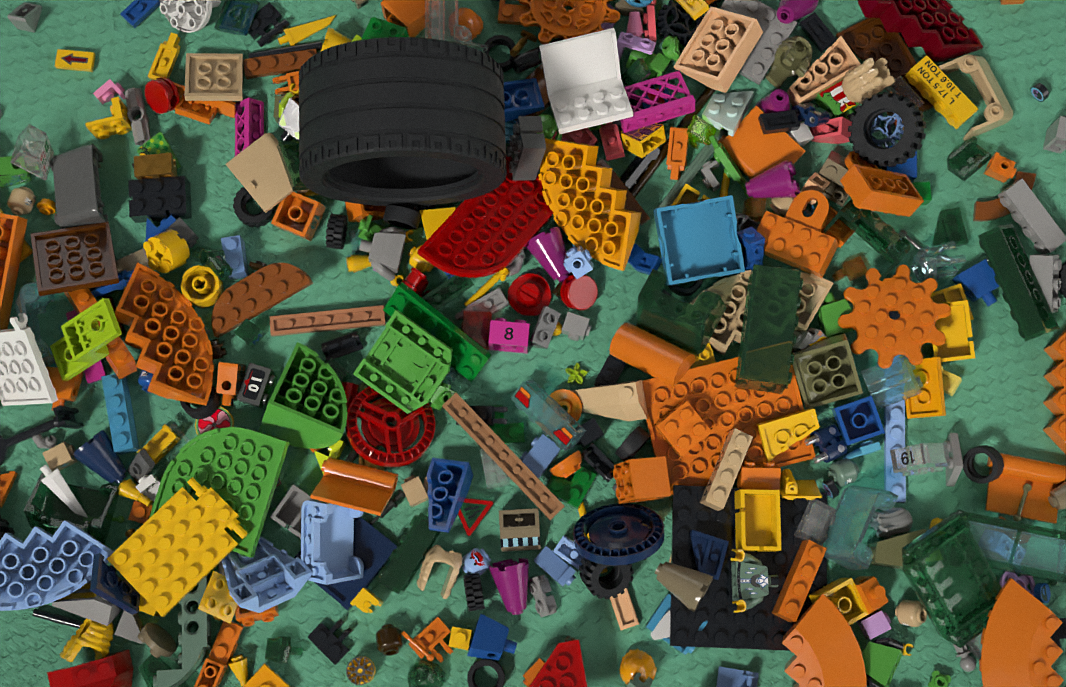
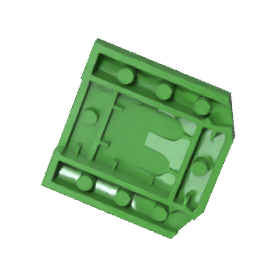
(405, 364)

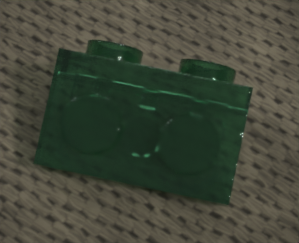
(967, 159)

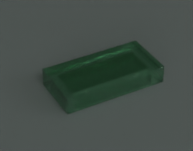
(635, 73)

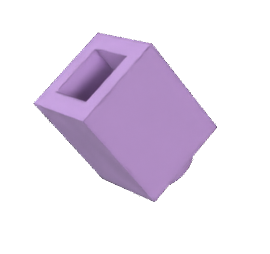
(874, 624)

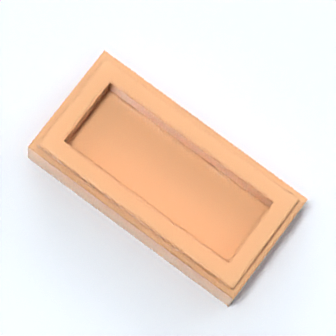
(624, 610)

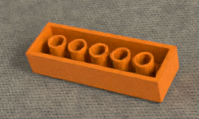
(11, 244)

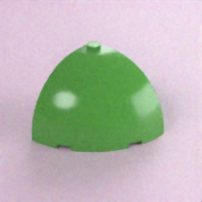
(306, 403)

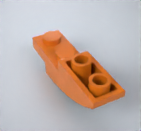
(220, 655)

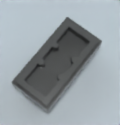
(141, 466)

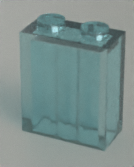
(893, 383)

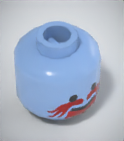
(476, 561)

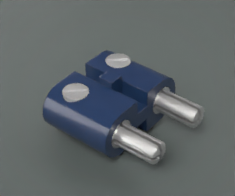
(811, 114)
(828, 442)

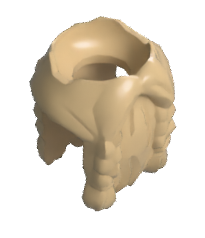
(867, 80)
(437, 554)

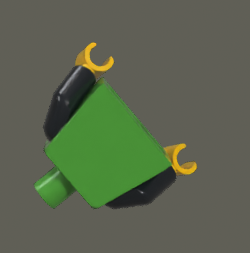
(882, 660)

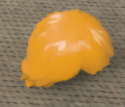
(637, 662)

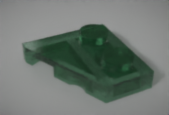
(950, 228)

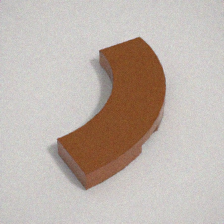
(994, 209)

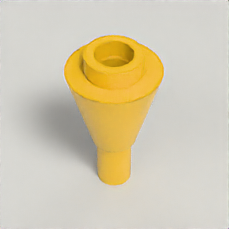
(128, 489)
(240, 668)

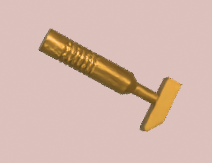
(522, 42)

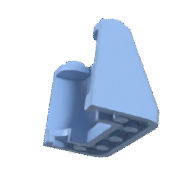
(328, 542)

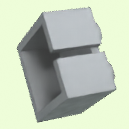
(289, 510)

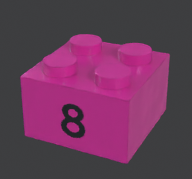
(509, 336)

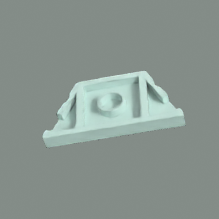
(727, 110)

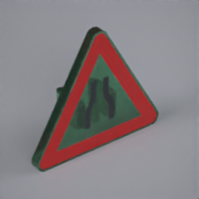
(472, 513)

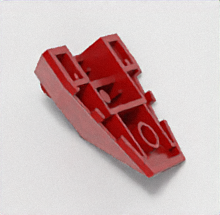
(109, 671)

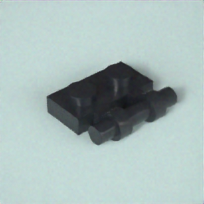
(263, 20)

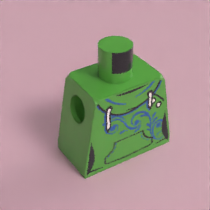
(12, 174)

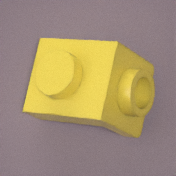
(950, 382)

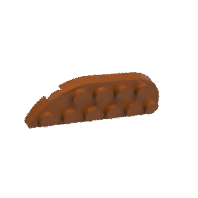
(256, 295)

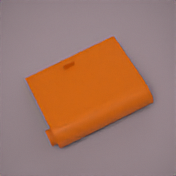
(759, 152)
(355, 486)
(1007, 491)

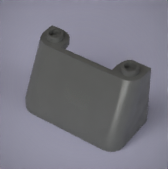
(78, 187)

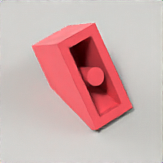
(832, 132)

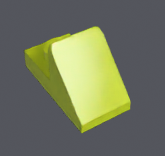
(334, 450)

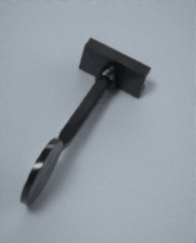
(63, 418)

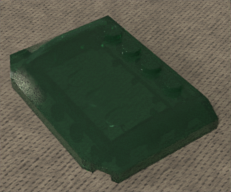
(952, 579)

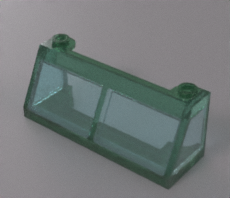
(1021, 547)

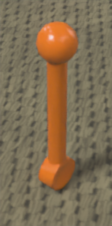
(430, 657)

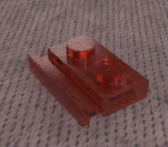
(477, 326)

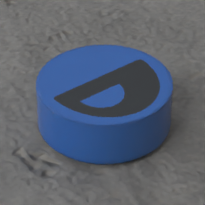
(1042, 592)

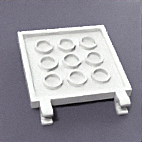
(22, 369)

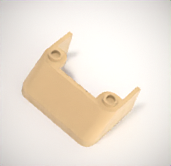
(998, 108)

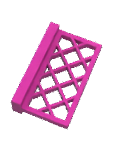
(658, 112)

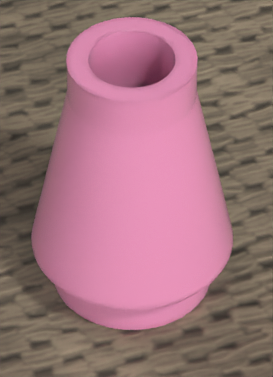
(634, 24)

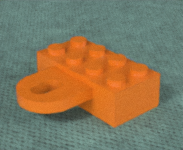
(879, 188)
(799, 238)

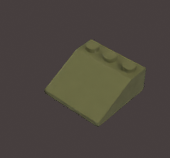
(826, 372)

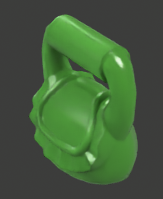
(671, 47)

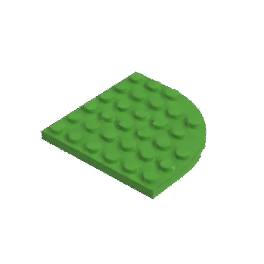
(239, 467)

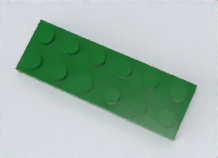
(467, 354)

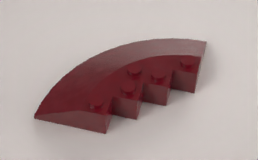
(925, 25)

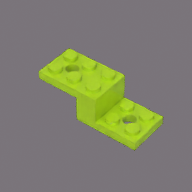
(85, 339)

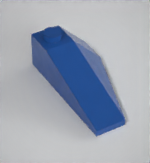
(446, 491)

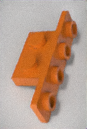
(203, 110)

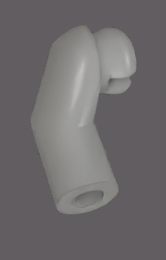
(45, 442)

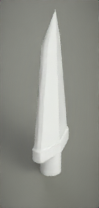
(58, 486)

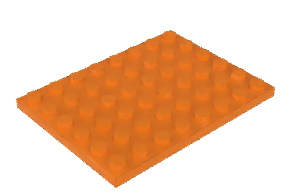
(723, 408)

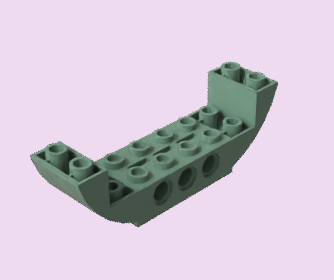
(193, 644)

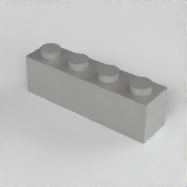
(1032, 217)

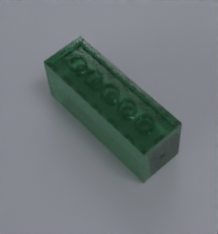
(769, 329)

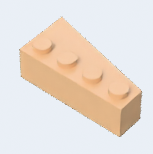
(823, 73)

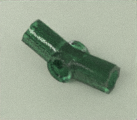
(214, 259)

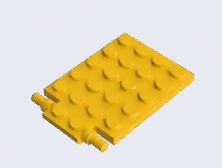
(178, 546)

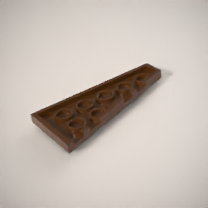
(871, 40)

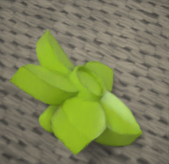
(576, 374)

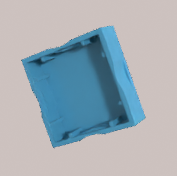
(699, 240)

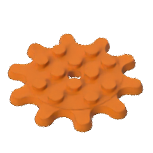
(558, 23)
(900, 335)

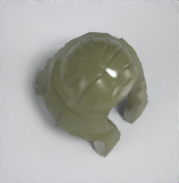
(791, 59)

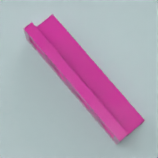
(251, 119)

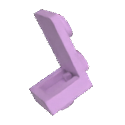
(634, 42)

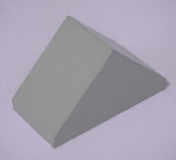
(26, 16)
(129, 627)

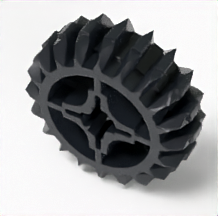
(671, 30)

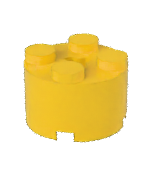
(166, 251)
(192, 282)

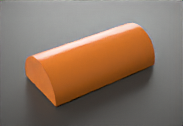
(650, 354)

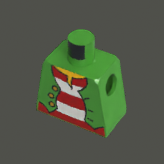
(836, 101)

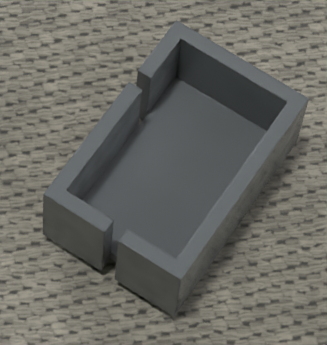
(526, 148)

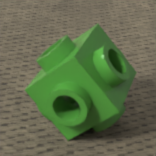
(441, 396)

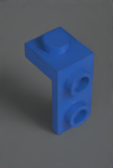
(754, 245)
(643, 261)

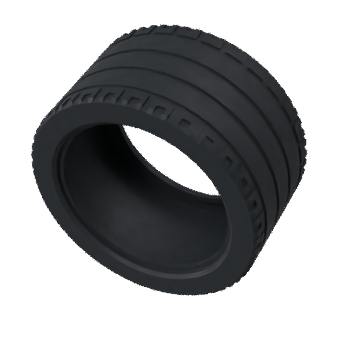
(401, 122)

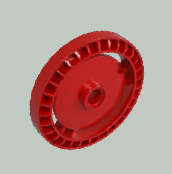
(392, 438)

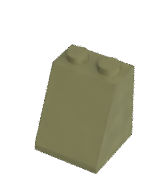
(889, 551)

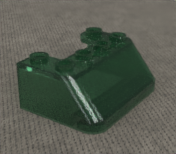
(875, 233)
(676, 320)

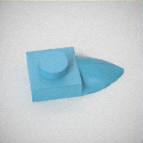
(866, 448)

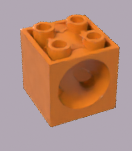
(641, 480)

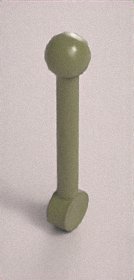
(1027, 487)

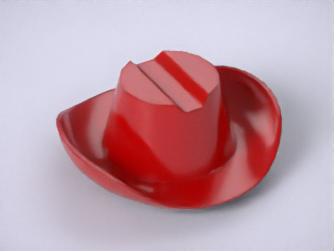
(529, 294)

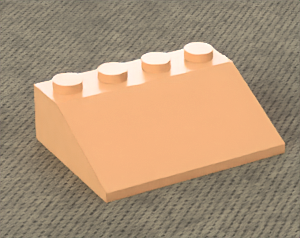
(719, 48)

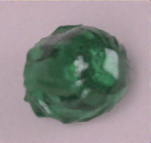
(425, 674)

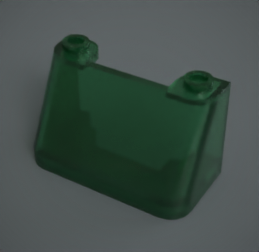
(49, 511)

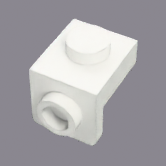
(149, 486)

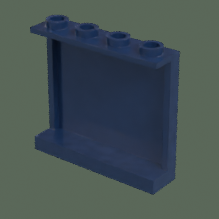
(374, 552)

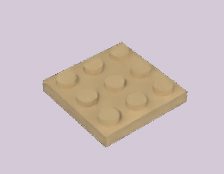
(214, 77)

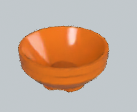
(568, 465)

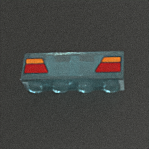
(548, 415)

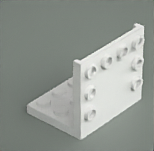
(585, 81)

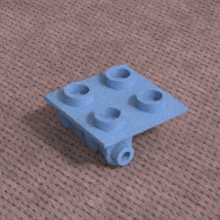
(736, 678)

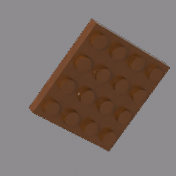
(74, 258)

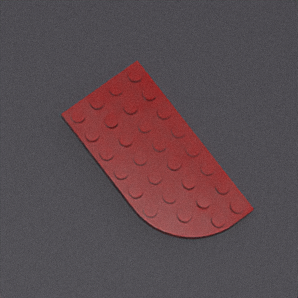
(489, 229)

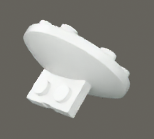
(188, 14)

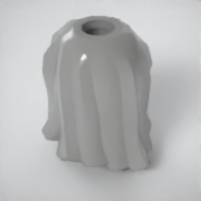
(891, 522)

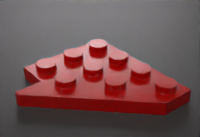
(562, 667)

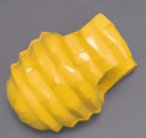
(89, 635)

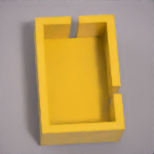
(957, 331)
(758, 520)

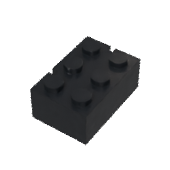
(156, 196)

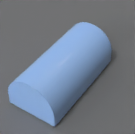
(567, 551)

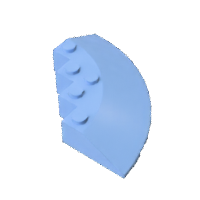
(46, 565)

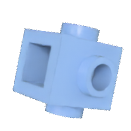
(578, 261)

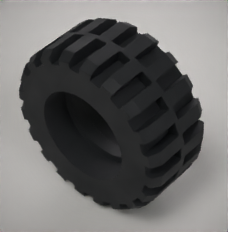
(863, 120)

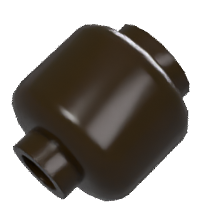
(389, 640)

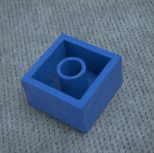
(858, 420)

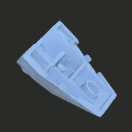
(264, 579)

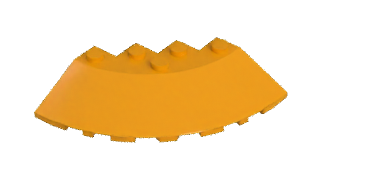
(586, 204)

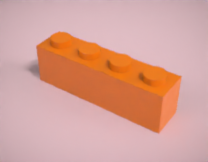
(799, 581)

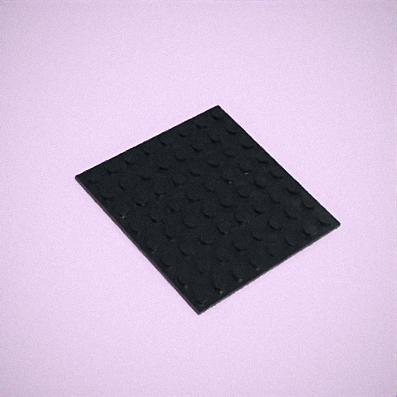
(725, 629)

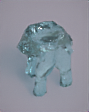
(928, 259)

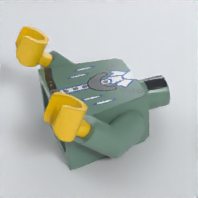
(749, 581)

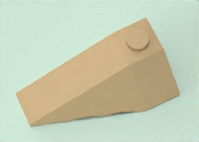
(616, 401)

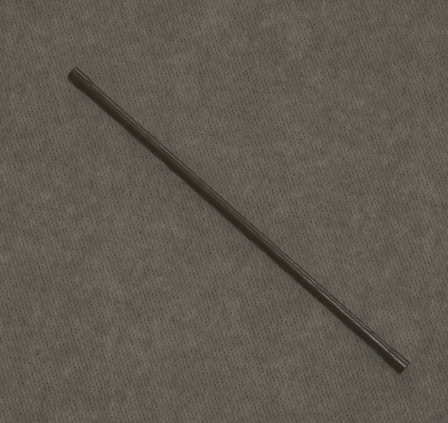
(654, 164)

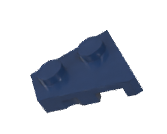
(708, 553)

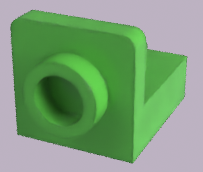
(368, 228)

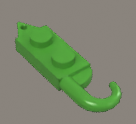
(731, 168)

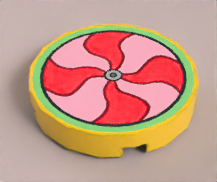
(220, 419)

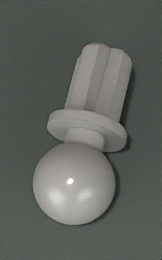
(967, 662)

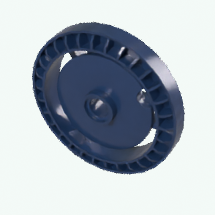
(618, 534)

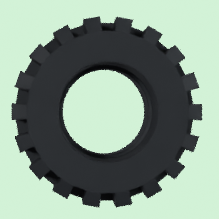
(607, 585)

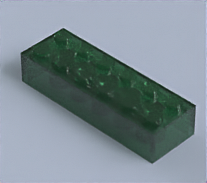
(1018, 282)

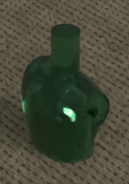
(280, 649)

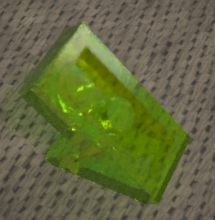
(699, 132)

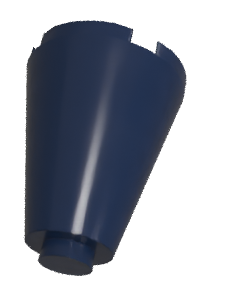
(101, 458)

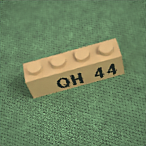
(726, 469)

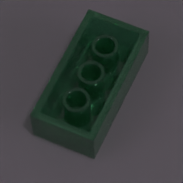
(409, 555)

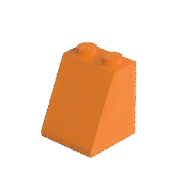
(405, 14)

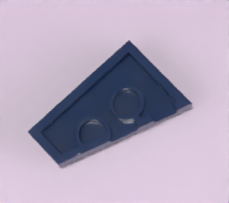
(111, 588)

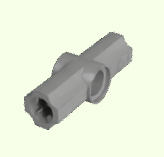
(135, 107)

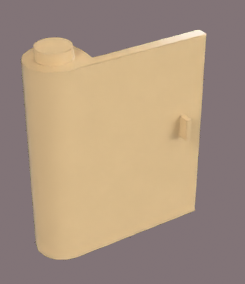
(262, 172)

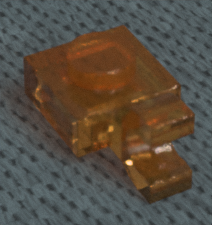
(852, 269)

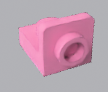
(108, 91)

